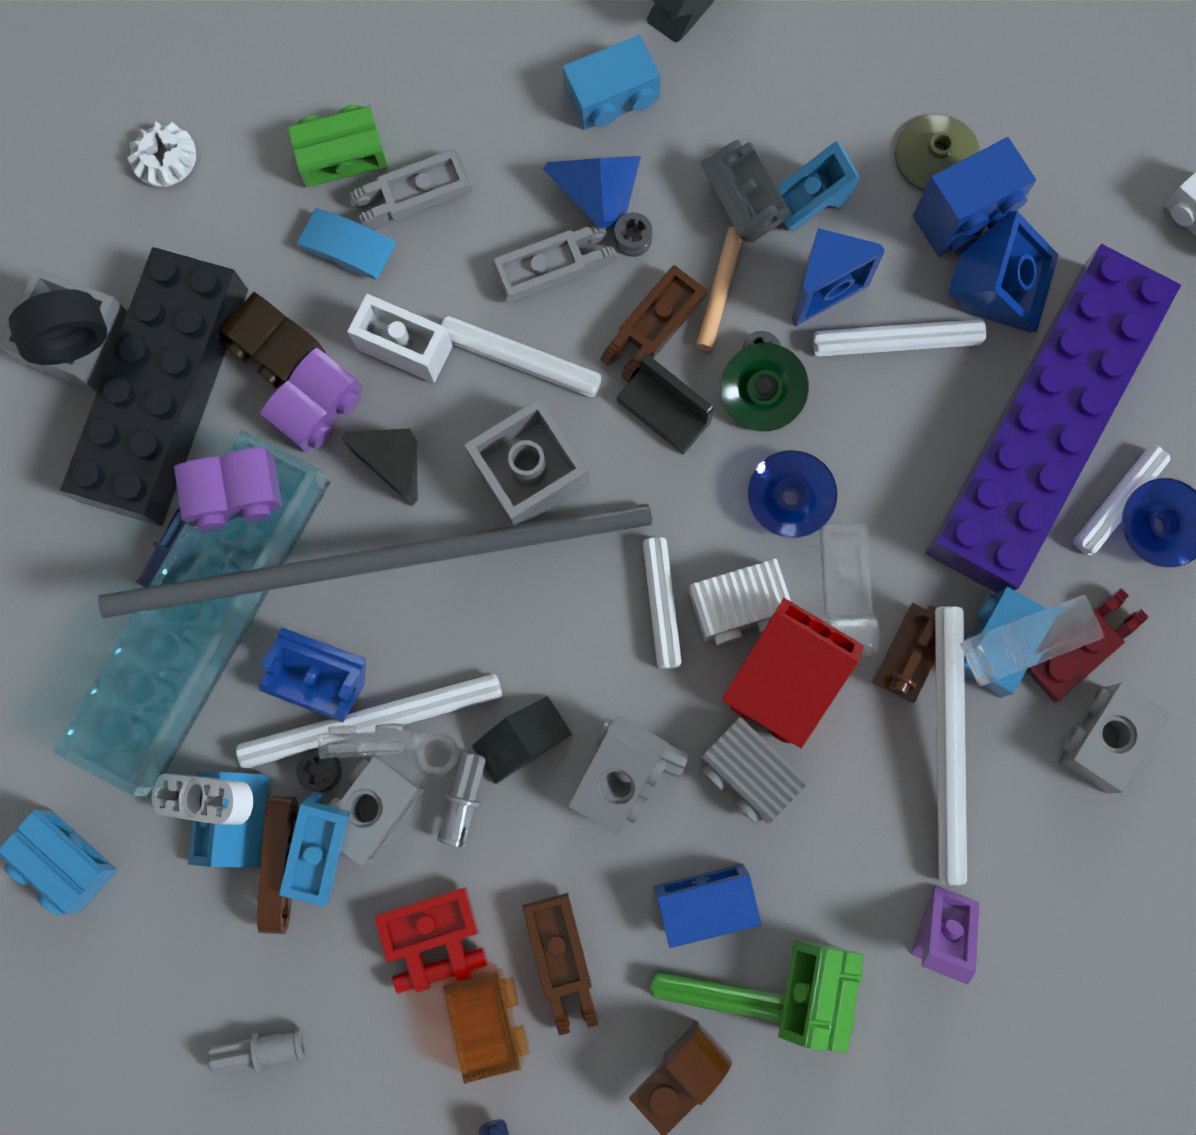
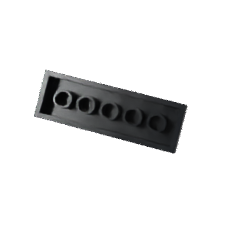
(155, 387)

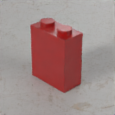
(793, 673)

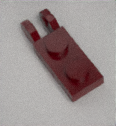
(1067, 670)

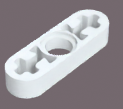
(212, 807)

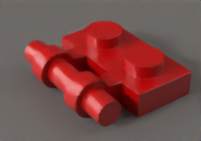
(425, 926)

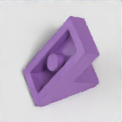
(949, 935)

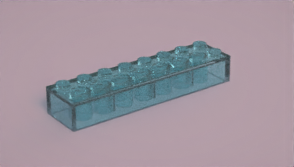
(176, 654)

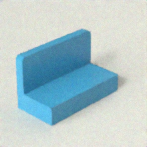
(232, 844)
(314, 851)

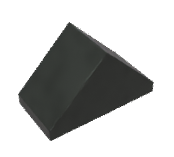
(389, 455)
(521, 738)

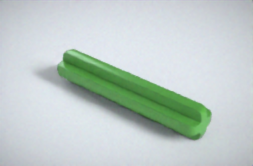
(717, 996)

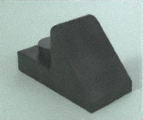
(676, 17)

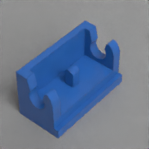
(313, 674)
(707, 905)

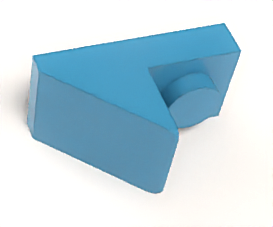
(819, 184)

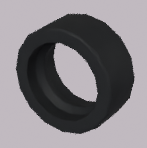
(57, 327)

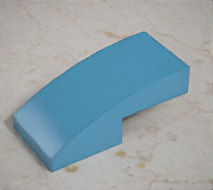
(347, 243)

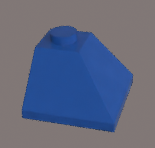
(1006, 274)

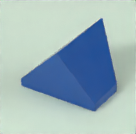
(597, 185)

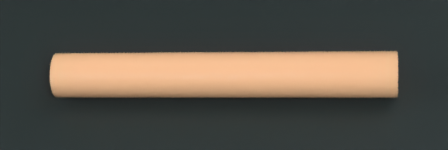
(719, 290)

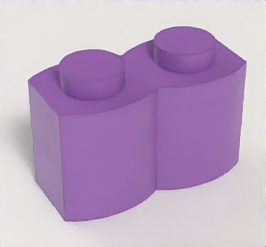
(312, 401)
(228, 488)

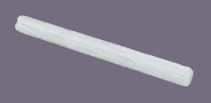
(399, 711)
(951, 745)

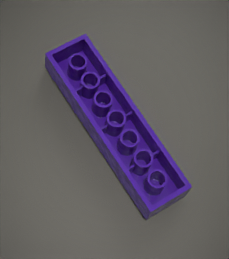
(1053, 420)

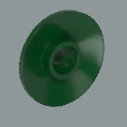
(782, 401)

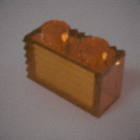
(485, 1025)

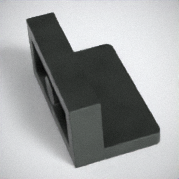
(666, 404)

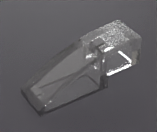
(1031, 640)

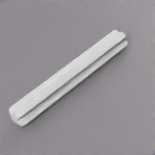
(899, 337)
(522, 357)

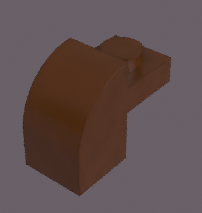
(684, 1079)

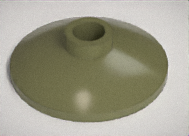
(917, 154)

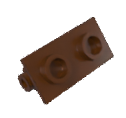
(910, 654)

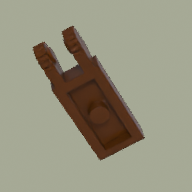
(656, 319)
(560, 957)

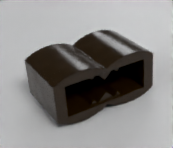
(268, 339)

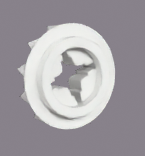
(177, 161)

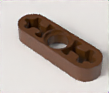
(279, 826)

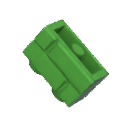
(337, 145)
(820, 996)

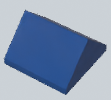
(834, 272)

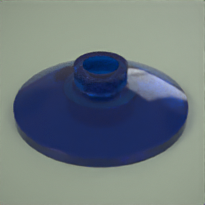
(796, 473)
(1176, 508)

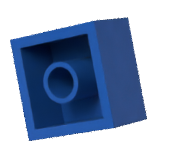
(973, 197)

